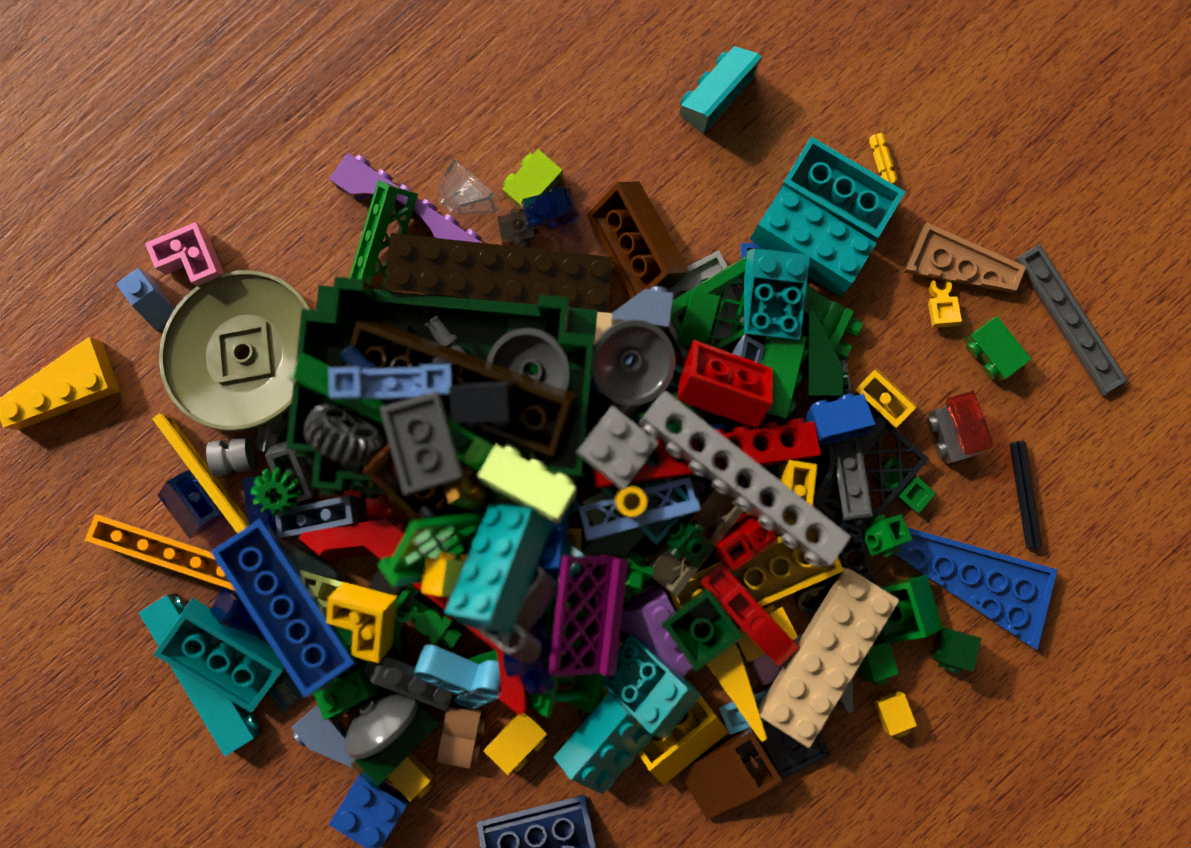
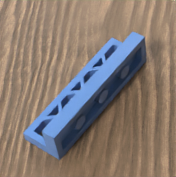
(648, 517)

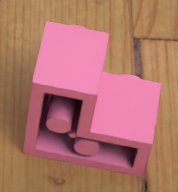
(186, 248)

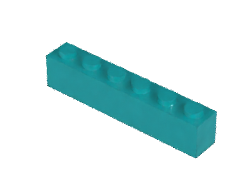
(225, 720)

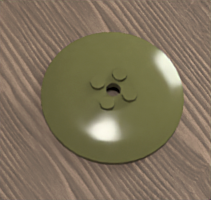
(204, 343)

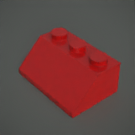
(726, 384)

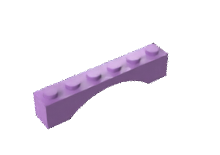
(359, 182)

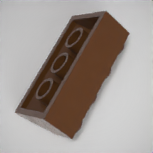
(636, 239)

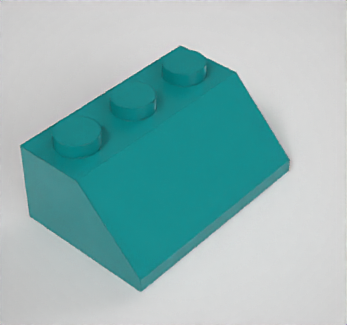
(719, 87)

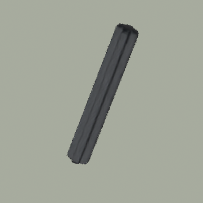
(1026, 495)

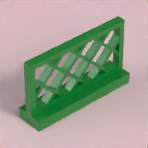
(713, 285)
(408, 567)

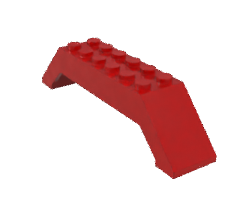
(383, 539)

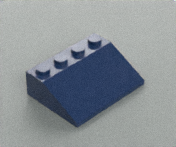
(546, 826)

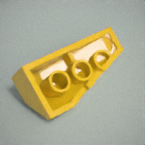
(733, 678)

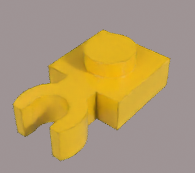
(943, 309)

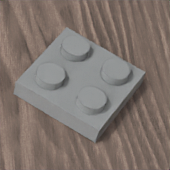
(617, 448)

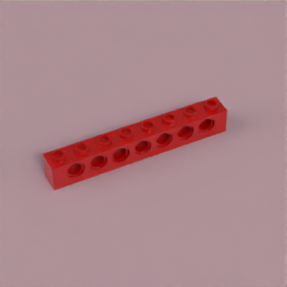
(802, 447)

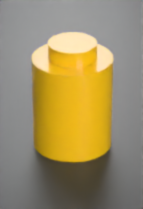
(630, 501)

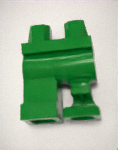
(834, 319)
(427, 619)

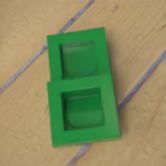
(698, 318)
(914, 494)

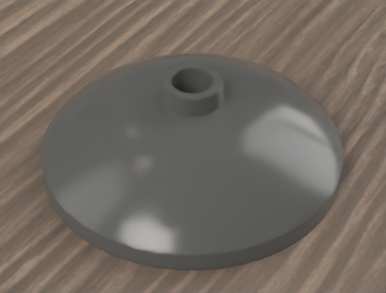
(532, 346)
(650, 366)
(379, 724)

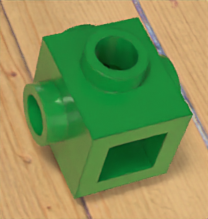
(880, 535)

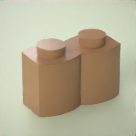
(460, 736)

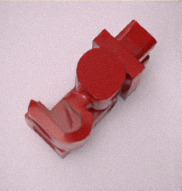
(736, 542)

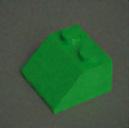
(915, 612)

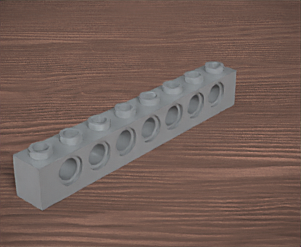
(828, 536)

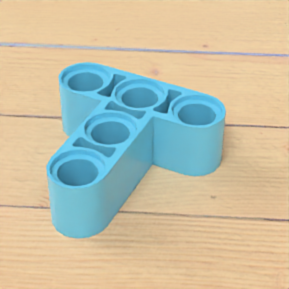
(470, 681)

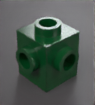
(688, 542)

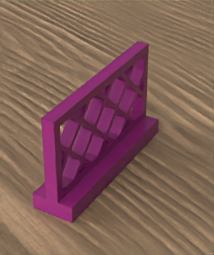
(605, 615)

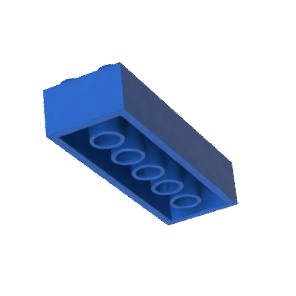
(284, 607)

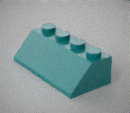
(220, 656)

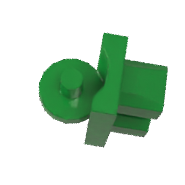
(636, 574)

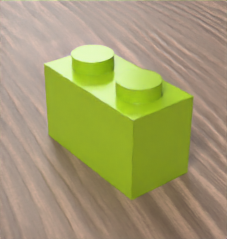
(533, 178)

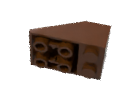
(730, 774)

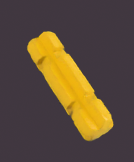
(883, 158)

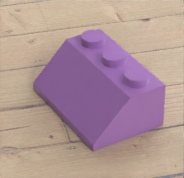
(644, 620)

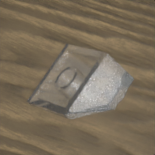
(465, 193)

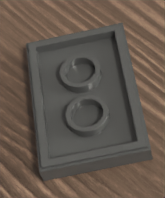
(421, 443)

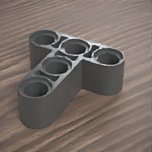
(521, 643)

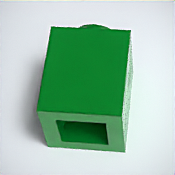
(878, 664)

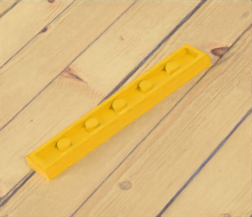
(201, 471)

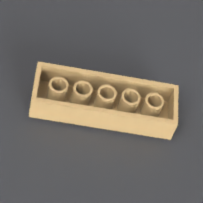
(827, 656)

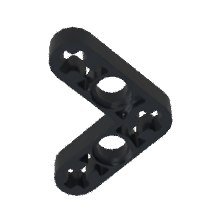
(861, 567)

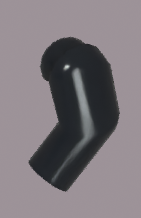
(598, 409)

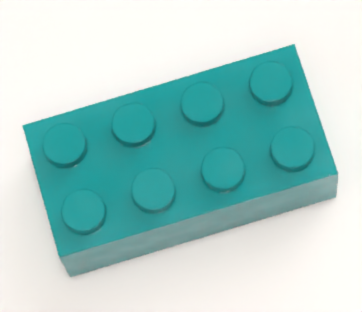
(844, 188)
(804, 228)
(499, 568)

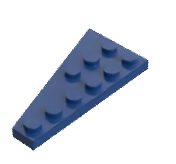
(994, 584)

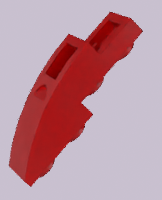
(749, 614)

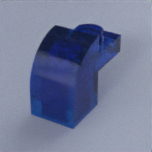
(554, 207)
(533, 675)

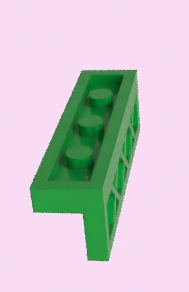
(375, 232)
(315, 377)

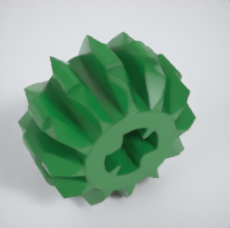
(267, 496)

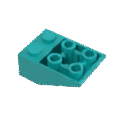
(775, 293)
(650, 688)

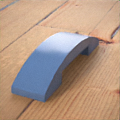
(388, 383)

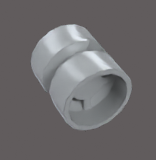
(225, 456)

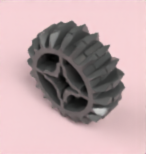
(343, 435)

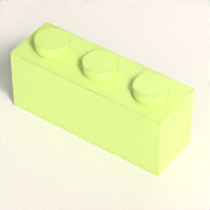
(528, 483)

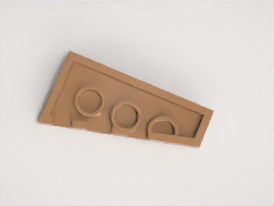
(957, 260)

